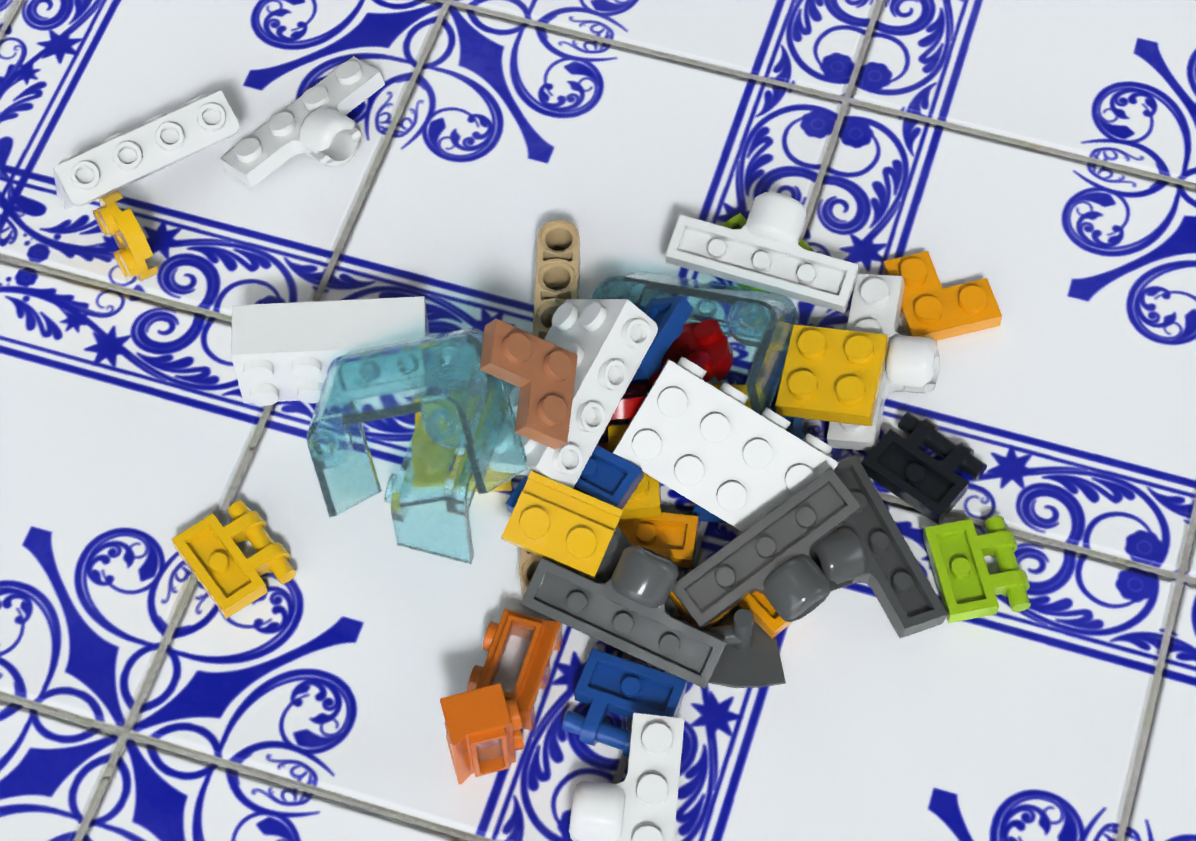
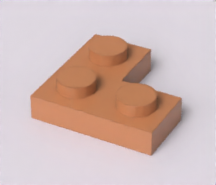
(544, 379)

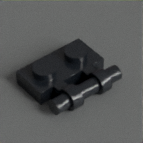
(918, 477)

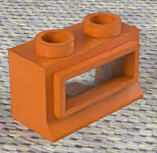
(518, 659)
(481, 731)

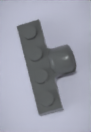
(875, 553)
(772, 557)
(628, 612)

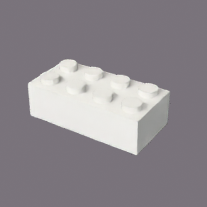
(288, 347)

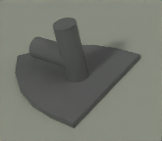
(749, 655)

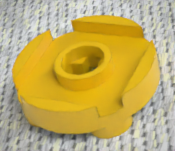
(127, 235)

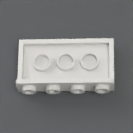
(145, 150)
(610, 346)
(718, 448)

